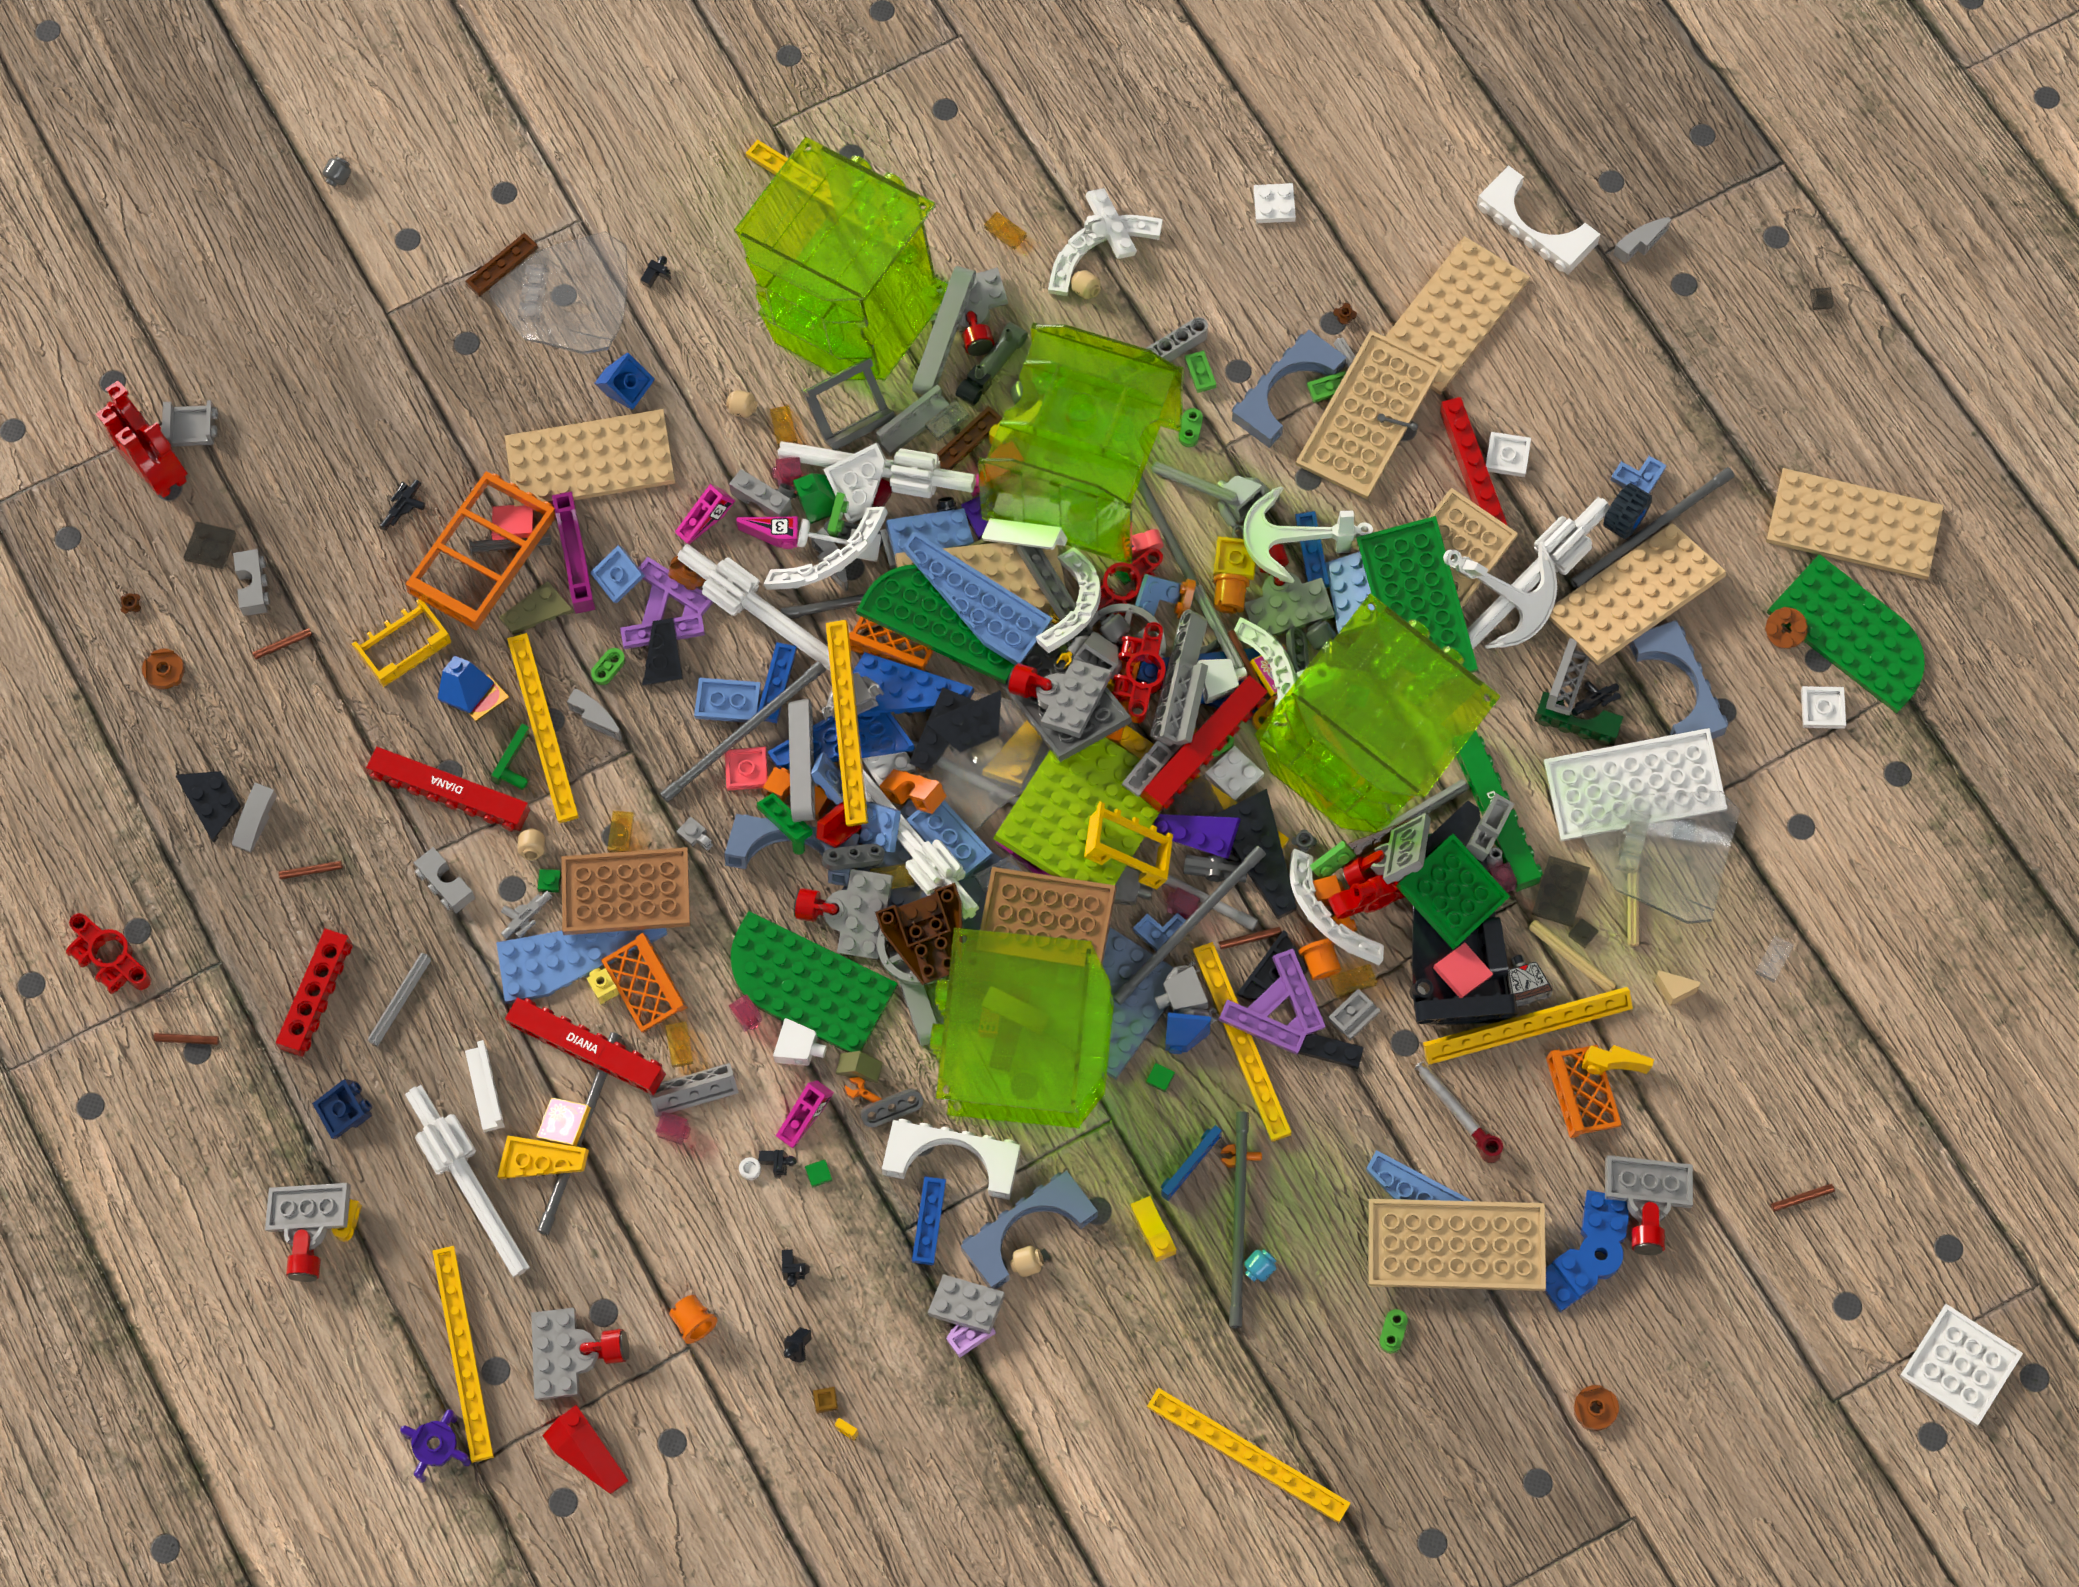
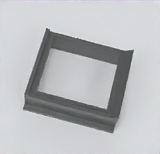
(858, 428)

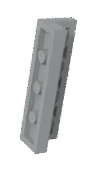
(910, 421)
(1562, 675)
(1189, 707)
(694, 1091)

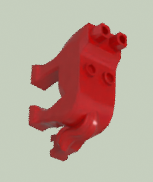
(139, 443)

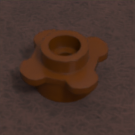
(1345, 319)
(126, 599)

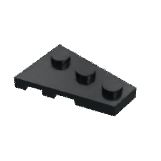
(663, 657)

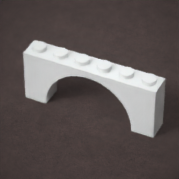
(1561, 250)
(910, 1140)

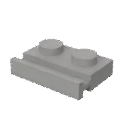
(1354, 1014)

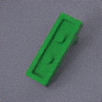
(501, 771)
(781, 817)

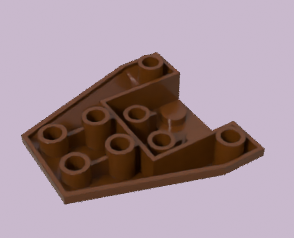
(924, 932)

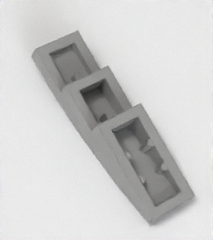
(1149, 767)

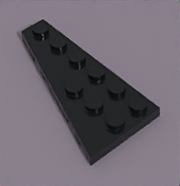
(1259, 829)

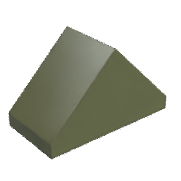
(859, 1065)

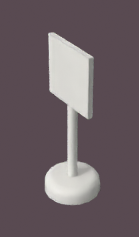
(869, 554)

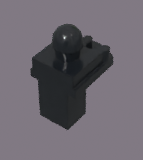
(654, 270)
(779, 1159)
(790, 1271)
(796, 1344)

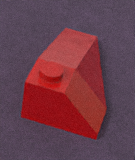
(579, 1445)

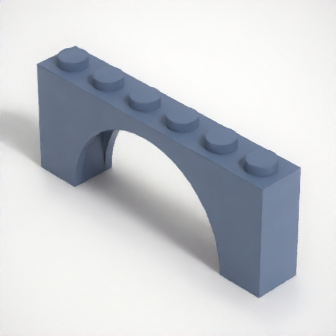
(1308, 354)
(1669, 645)
(753, 833)
(1058, 1196)

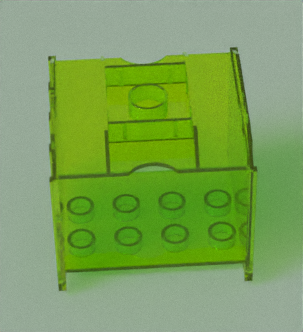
(841, 261)
(1080, 437)
(1373, 719)
(1023, 1029)

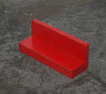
(833, 827)

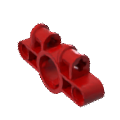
(1136, 572)
(1140, 650)
(1365, 897)
(120, 971)

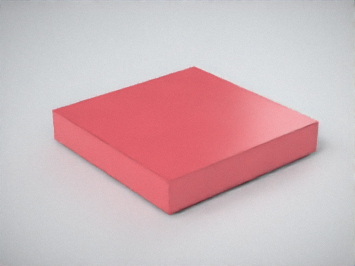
(516, 520)
(746, 768)
(1463, 970)

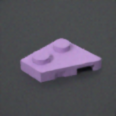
(965, 1339)

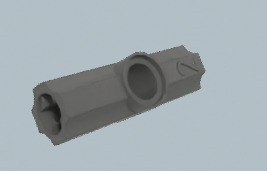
(1212, 868)

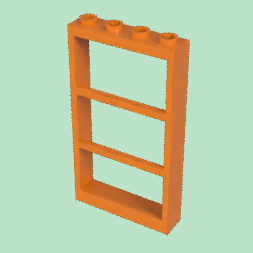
(452, 606)

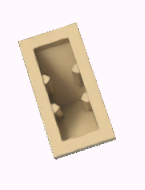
(1675, 987)

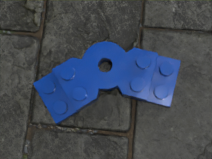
(1578, 1271)

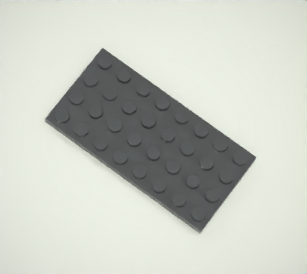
(1105, 719)

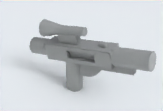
(522, 915)

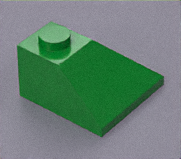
(815, 496)

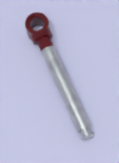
(1483, 1140)

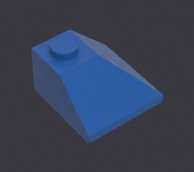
(625, 381)
(463, 685)
(1185, 1031)

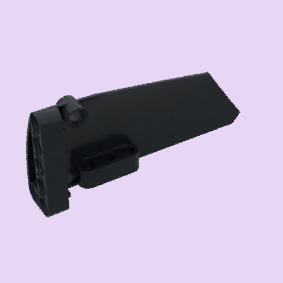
(1440, 1003)

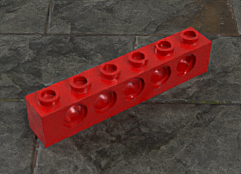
(329, 942)

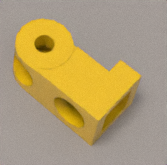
(346, 1234)

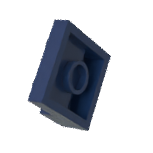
(343, 1108)

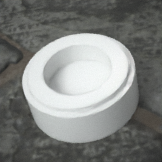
(750, 1168)

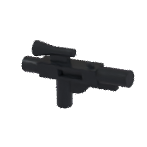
(404, 503)
(1595, 696)

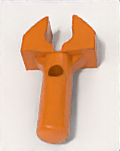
(861, 1092)
(1230, 1163)

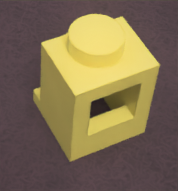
(602, 991)

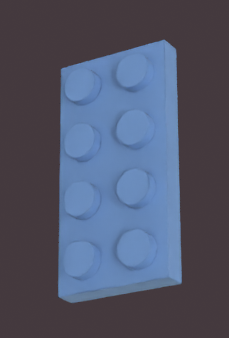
(942, 528)
(1347, 586)
(954, 833)

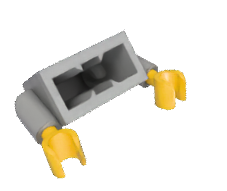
(1095, 651)

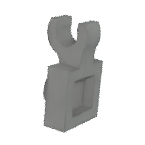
(694, 833)

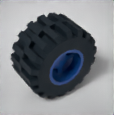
(1627, 511)

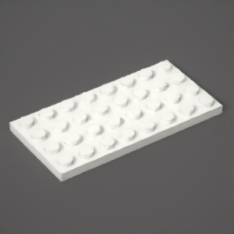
(1602, 779)

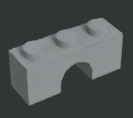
(749, 488)
(252, 598)
(454, 894)

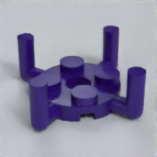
(443, 1452)

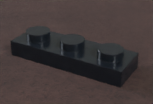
(1331, 1050)

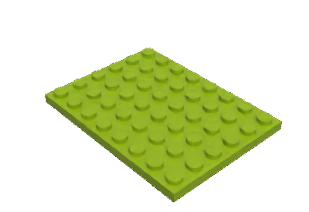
(1055, 810)

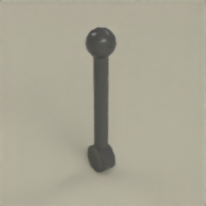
(1381, 418)

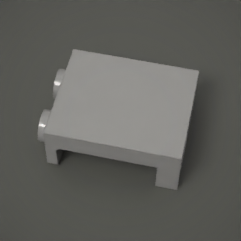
(189, 424)

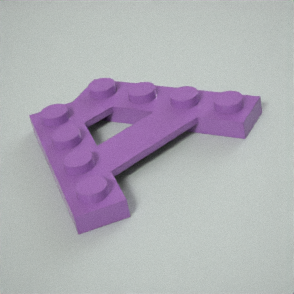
(687, 626)
(1255, 1018)

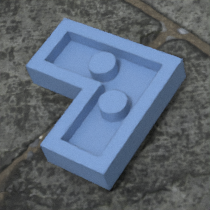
(1644, 478)
(1156, 589)
(1154, 933)

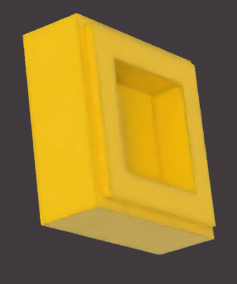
(846, 1429)

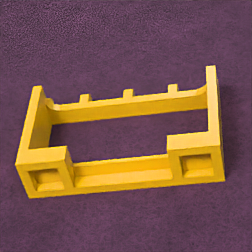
(391, 671)
(1101, 853)

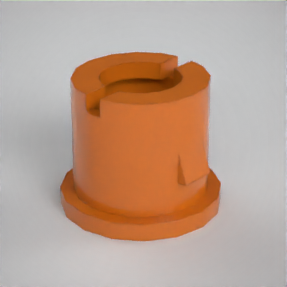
(1230, 592)
(1321, 959)
(692, 1319)

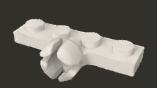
(1107, 224)

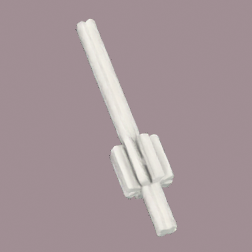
(909, 472)
(1565, 544)
(735, 589)
(932, 863)
(448, 1150)

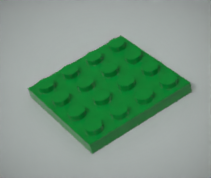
(1453, 891)

